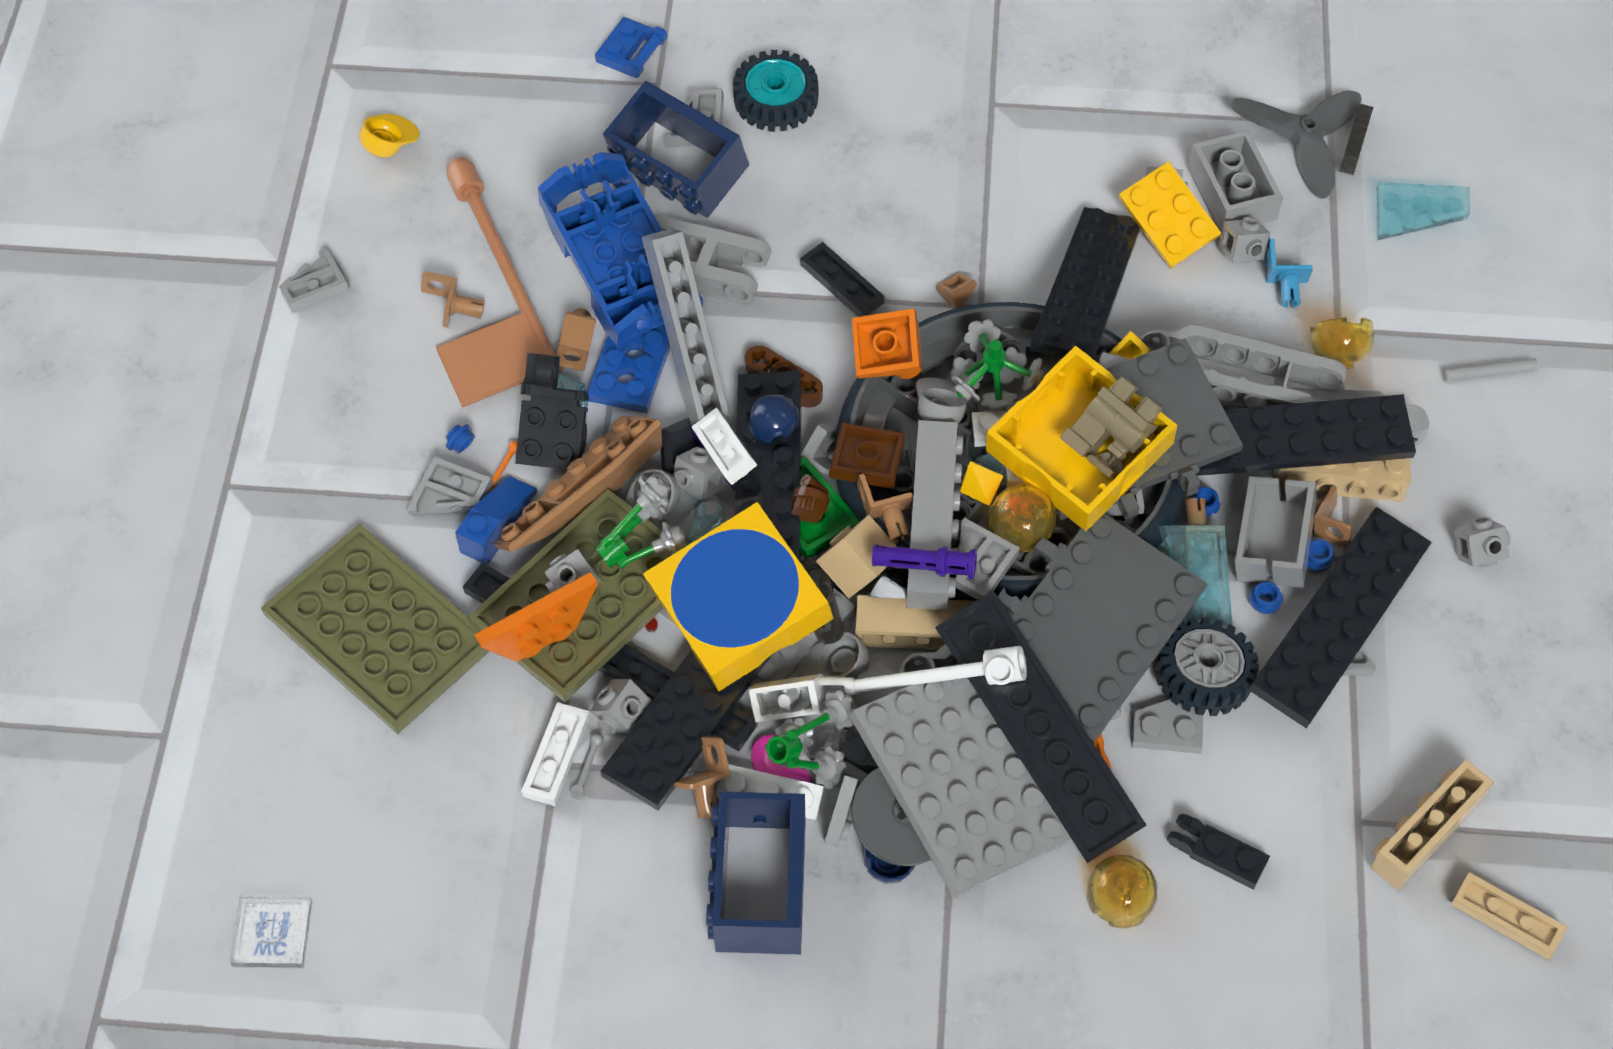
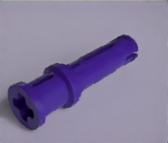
(942, 561)

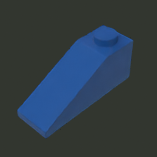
(490, 516)

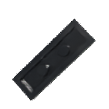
(842, 280)

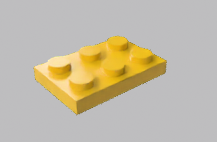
(1169, 215)

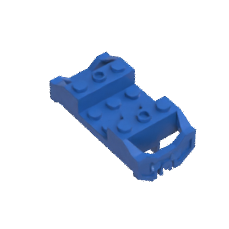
(607, 243)

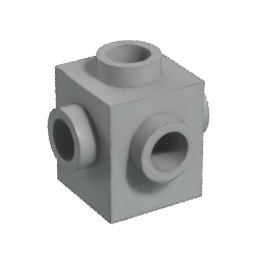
(1244, 240)
(698, 473)
(1482, 542)
(566, 566)
(620, 706)

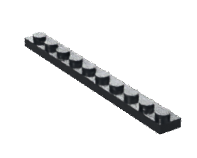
(625, 664)

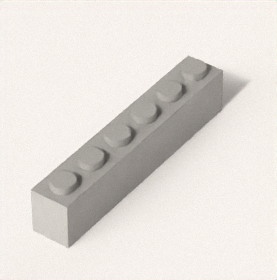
(685, 323)
(933, 509)

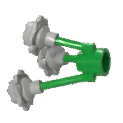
(653, 504)
(794, 740)

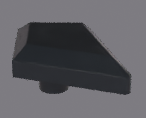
(675, 441)

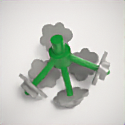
(1003, 365)

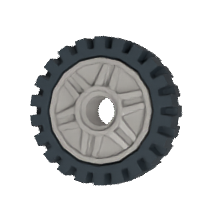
(1207, 667)

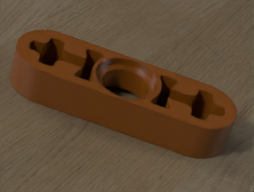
(779, 364)

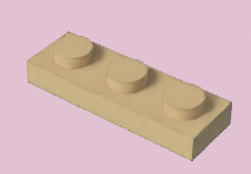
(1509, 916)

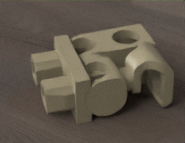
(1113, 416)

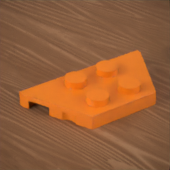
(541, 622)

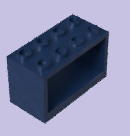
(655, 105)
(757, 811)

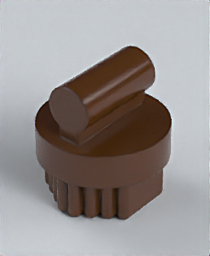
(810, 500)

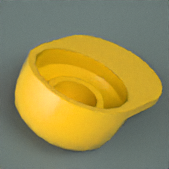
(386, 134)

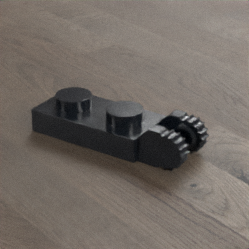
(1219, 851)

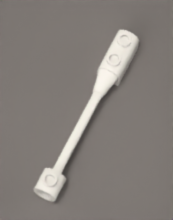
(806, 694)

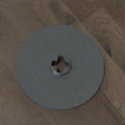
(879, 828)

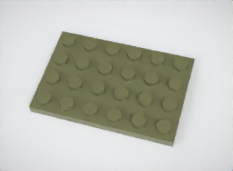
(615, 612)
(377, 628)

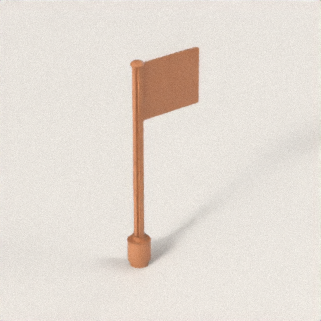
(497, 354)

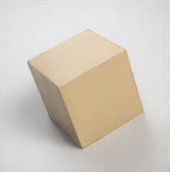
(850, 556)

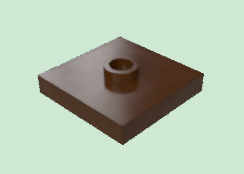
(868, 452)

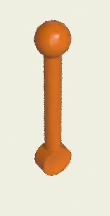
(512, 449)

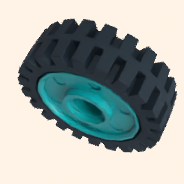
(775, 90)

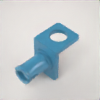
(1287, 275)

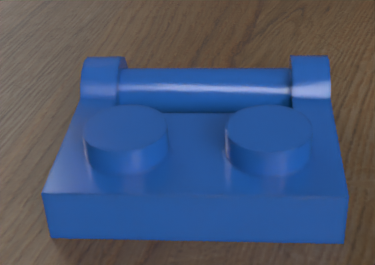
(623, 44)

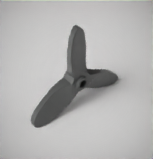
(1306, 133)

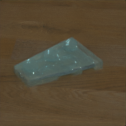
(1417, 207)
(1204, 554)

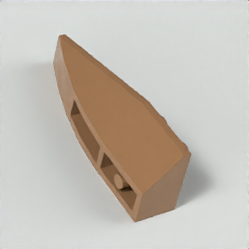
(604, 467)

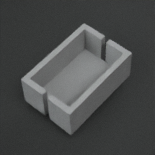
(1276, 532)

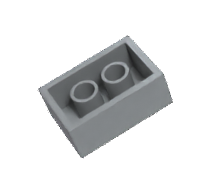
(1234, 179)

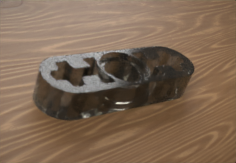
(1356, 139)
(825, 586)

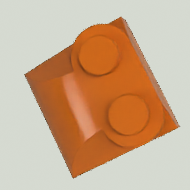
(887, 345)

